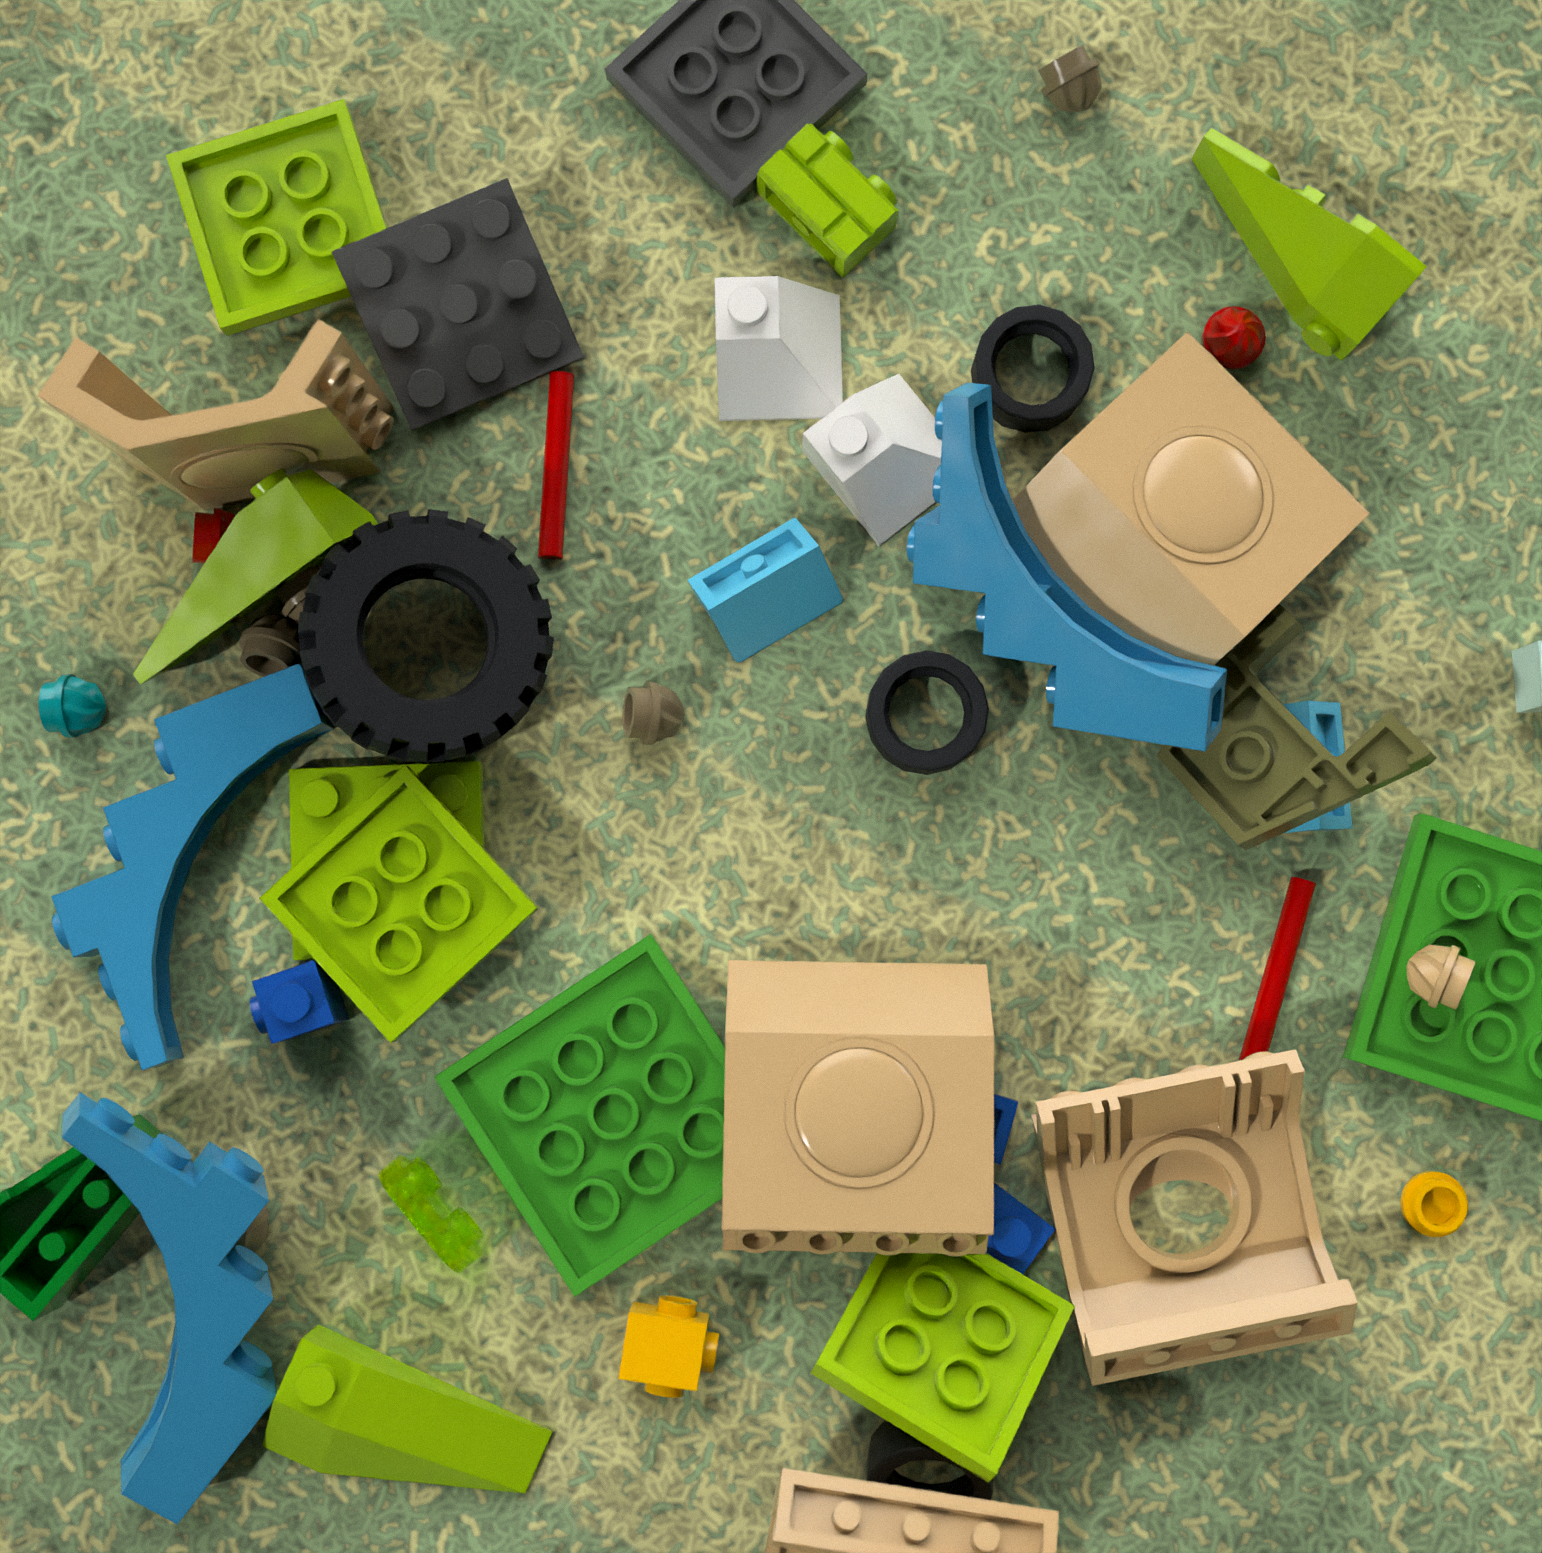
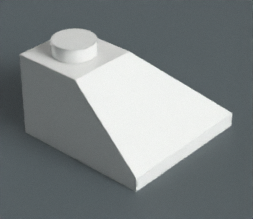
(776, 349)
(878, 455)

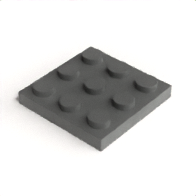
(734, 83)
(458, 304)

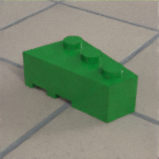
(59, 1228)

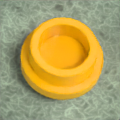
(1434, 1203)

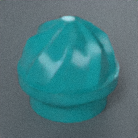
(71, 706)

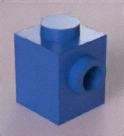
(296, 1002)

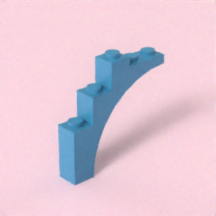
(1028, 613)
(158, 833)
(196, 1217)

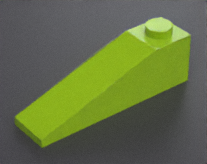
(1324, 270)
(265, 544)
(381, 1419)

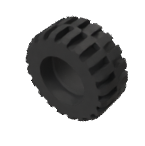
(441, 551)

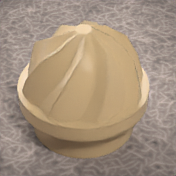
(1439, 975)

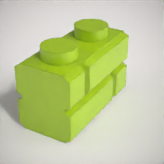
(828, 198)

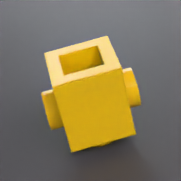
(667, 1346)

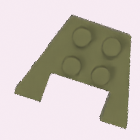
(1267, 767)

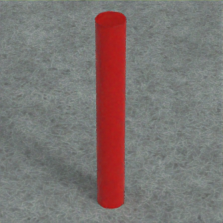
(556, 465)
(1278, 967)

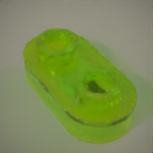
(449, 1233)

